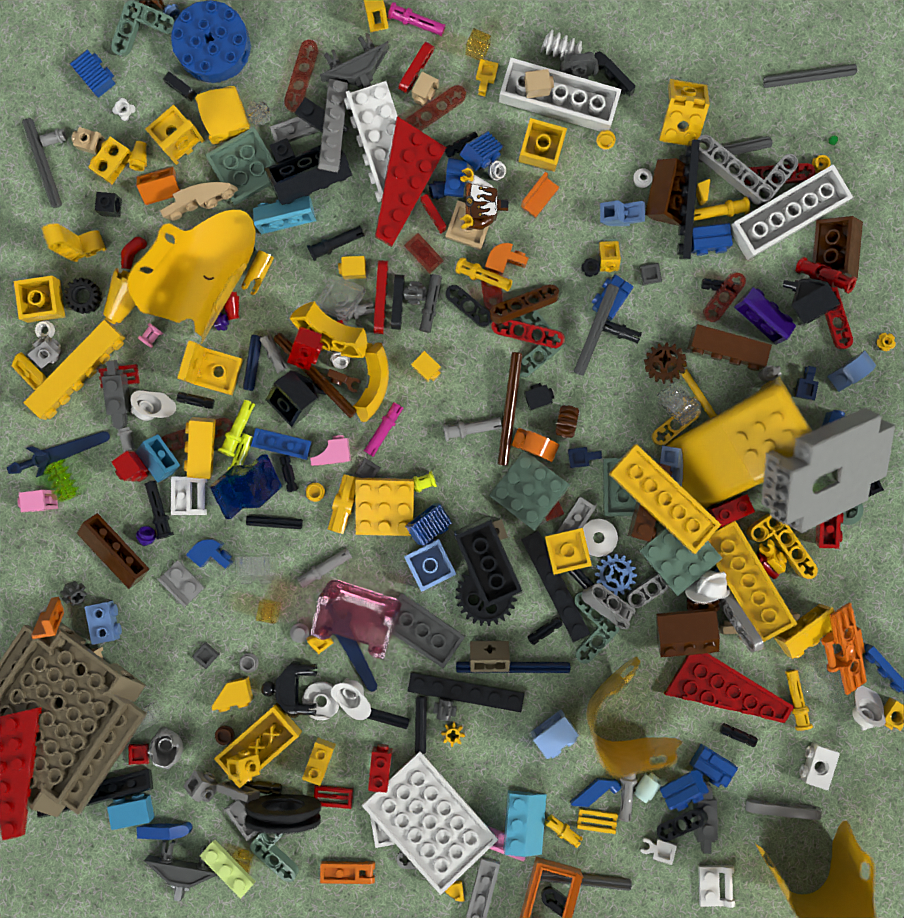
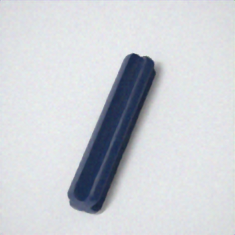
(252, 363)

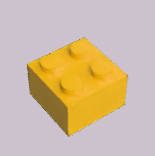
(542, 144)
(39, 299)

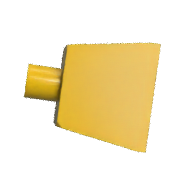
(372, 6)

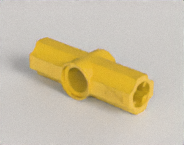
(342, 504)

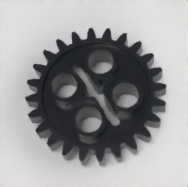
(468, 588)

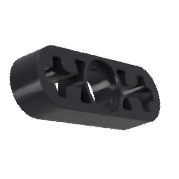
(398, 294)
(454, 301)
(686, 817)

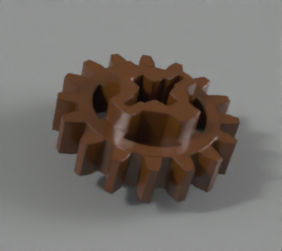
(672, 367)

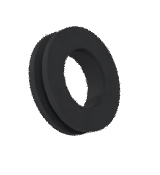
(282, 814)

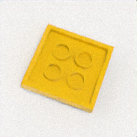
(384, 506)

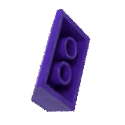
(765, 316)

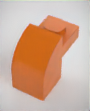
(501, 255)
(535, 444)

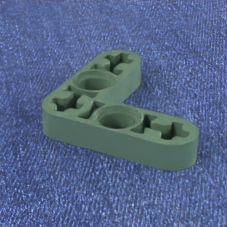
(139, 17)
(546, 351)
(600, 630)
(269, 844)

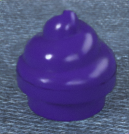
(145, 535)

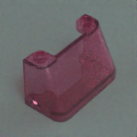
(356, 615)

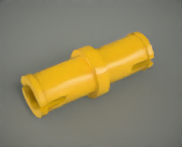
(563, 831)

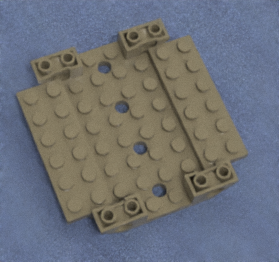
(84, 734)

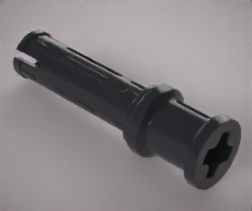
(326, 246)
(158, 520)

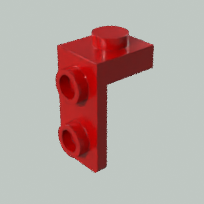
(380, 768)

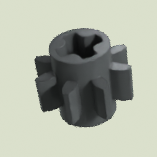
(415, 293)
(73, 593)
(444, 709)

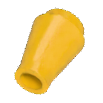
(138, 157)

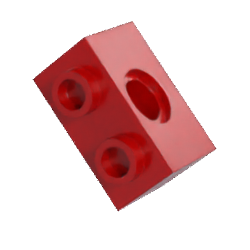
(732, 509)

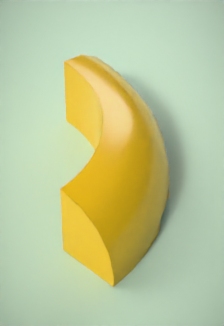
(335, 336)
(378, 382)

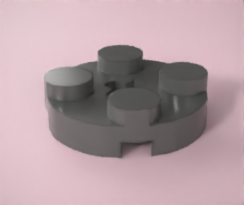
(580, 65)

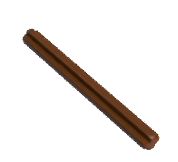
(319, 379)
(510, 406)

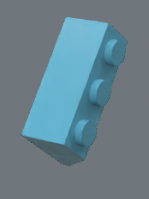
(277, 217)
(524, 823)

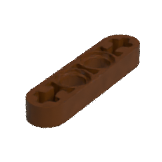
(526, 306)

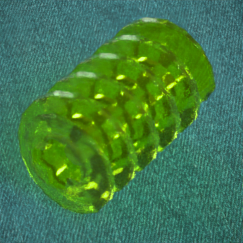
(61, 481)

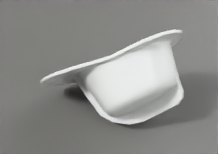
(151, 404)
(708, 588)
(351, 698)
(868, 709)

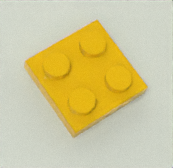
(568, 551)

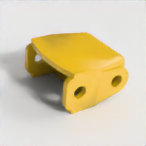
(222, 114)

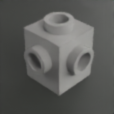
(45, 351)
(201, 786)

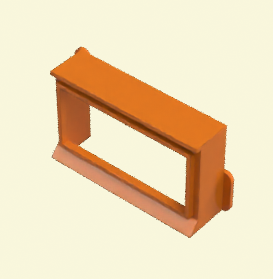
(558, 868)

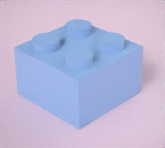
(430, 565)
(554, 734)

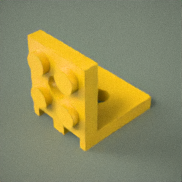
(686, 103)
(179, 141)
(199, 368)

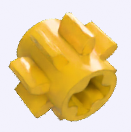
(456, 739)

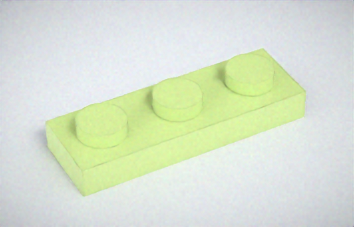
(227, 869)

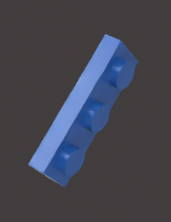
(281, 443)
(884, 668)

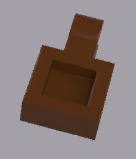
(339, 378)

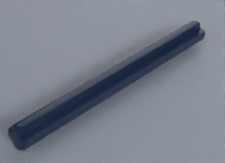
(524, 667)

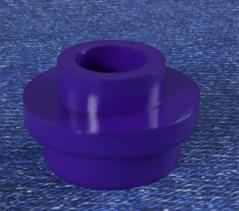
(221, 322)

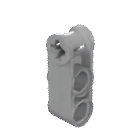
(618, 611)

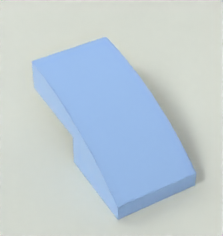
(673, 457)

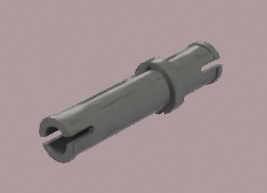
(429, 312)

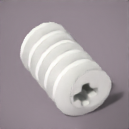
(560, 46)

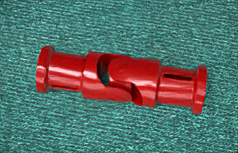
(824, 273)

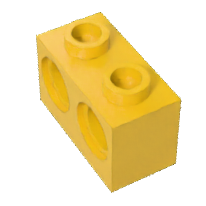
(116, 163)
(318, 761)

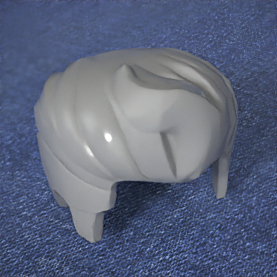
(165, 748)

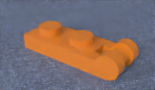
(346, 872)

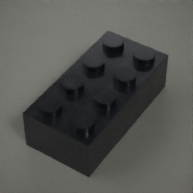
(301, 176)
(487, 561)

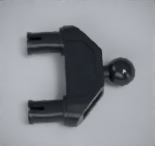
(288, 689)

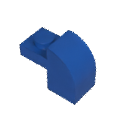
(453, 184)
(207, 549)

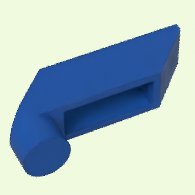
(594, 791)
(163, 831)

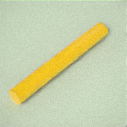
(698, 393)

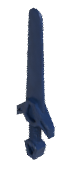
(43, 458)
(358, 660)

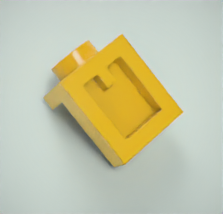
(609, 256)

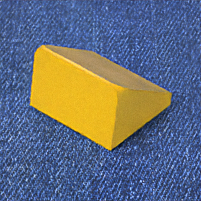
(702, 191)

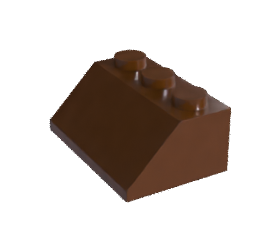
(665, 192)
(838, 244)
(687, 632)

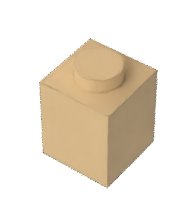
(538, 83)

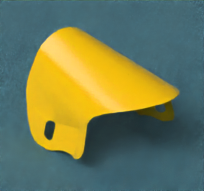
(177, 285)
(628, 756)
(844, 891)

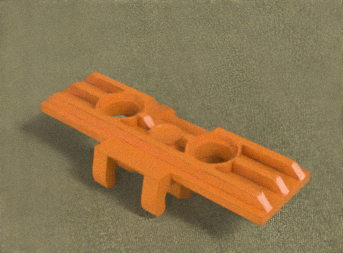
(851, 651)

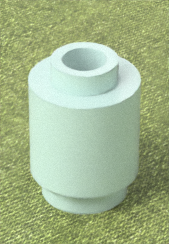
(647, 787)

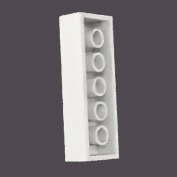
(570, 100)
(790, 212)

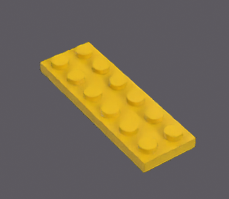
(664, 499)
(750, 583)

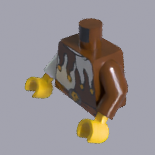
(480, 202)

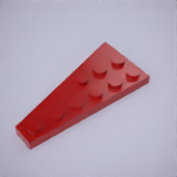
(408, 171)

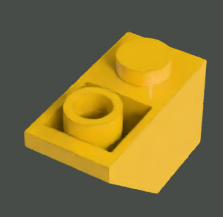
(234, 693)

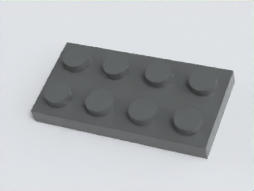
(426, 632)

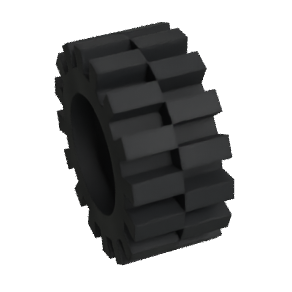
(75, 287)

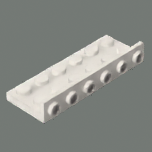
(375, 120)

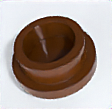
(224, 735)

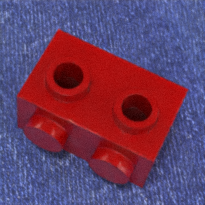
(305, 348)
(130, 467)
(829, 534)

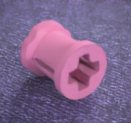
(145, 336)

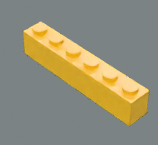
(74, 370)

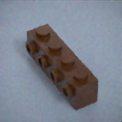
(729, 346)
(642, 521)
(112, 550)

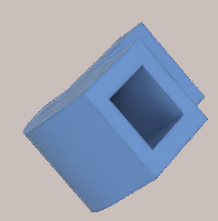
(620, 214)
(852, 371)

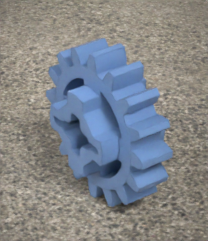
(627, 570)

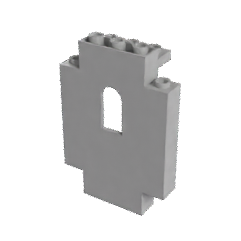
(854, 444)

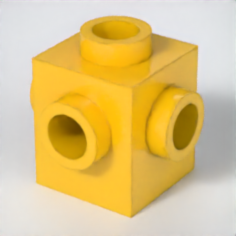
(243, 766)

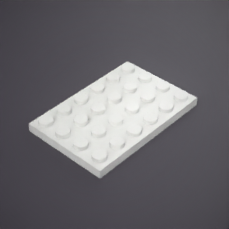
(430, 822)

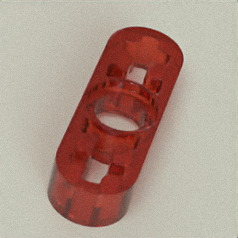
(728, 281)

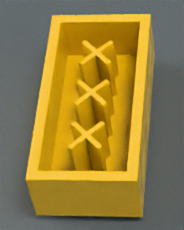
(265, 737)

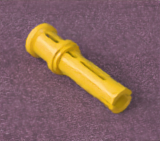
(729, 209)
(476, 270)
(800, 709)

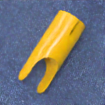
(257, 270)

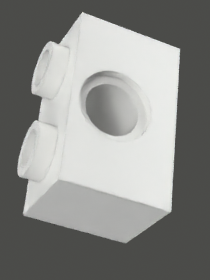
(823, 775)

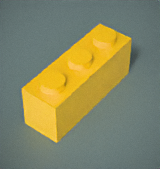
(200, 447)

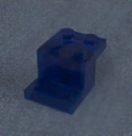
(246, 486)

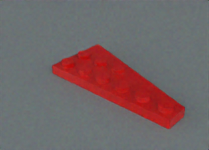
(718, 685)
(16, 769)

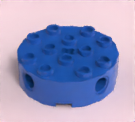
(211, 41)

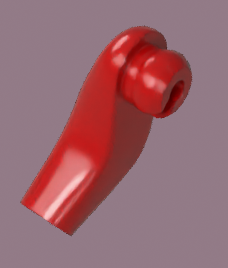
(130, 250)

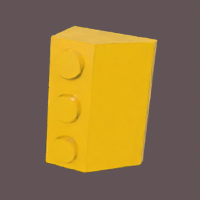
(807, 631)

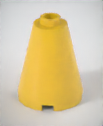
(118, 300)

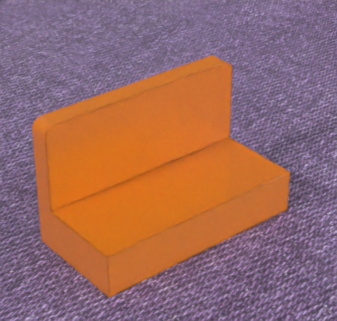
(157, 185)
(539, 195)
(49, 620)

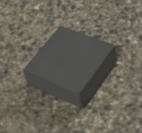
(650, 274)
(367, 469)
(205, 655)

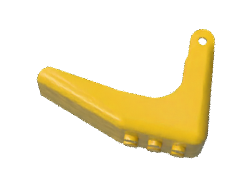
(731, 448)

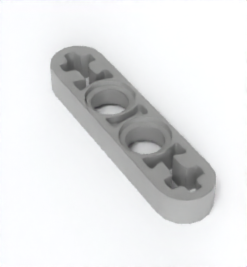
(741, 623)
(783, 809)

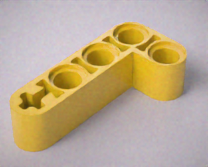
(71, 245)
(786, 547)

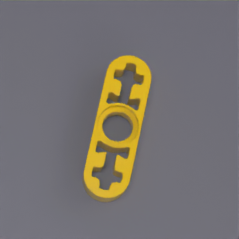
(667, 437)

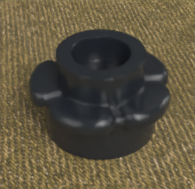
(595, 267)

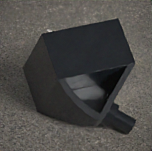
(811, 298)
(293, 396)

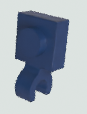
(806, 387)
(580, 457)

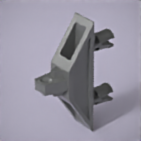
(358, 70)
(179, 873)

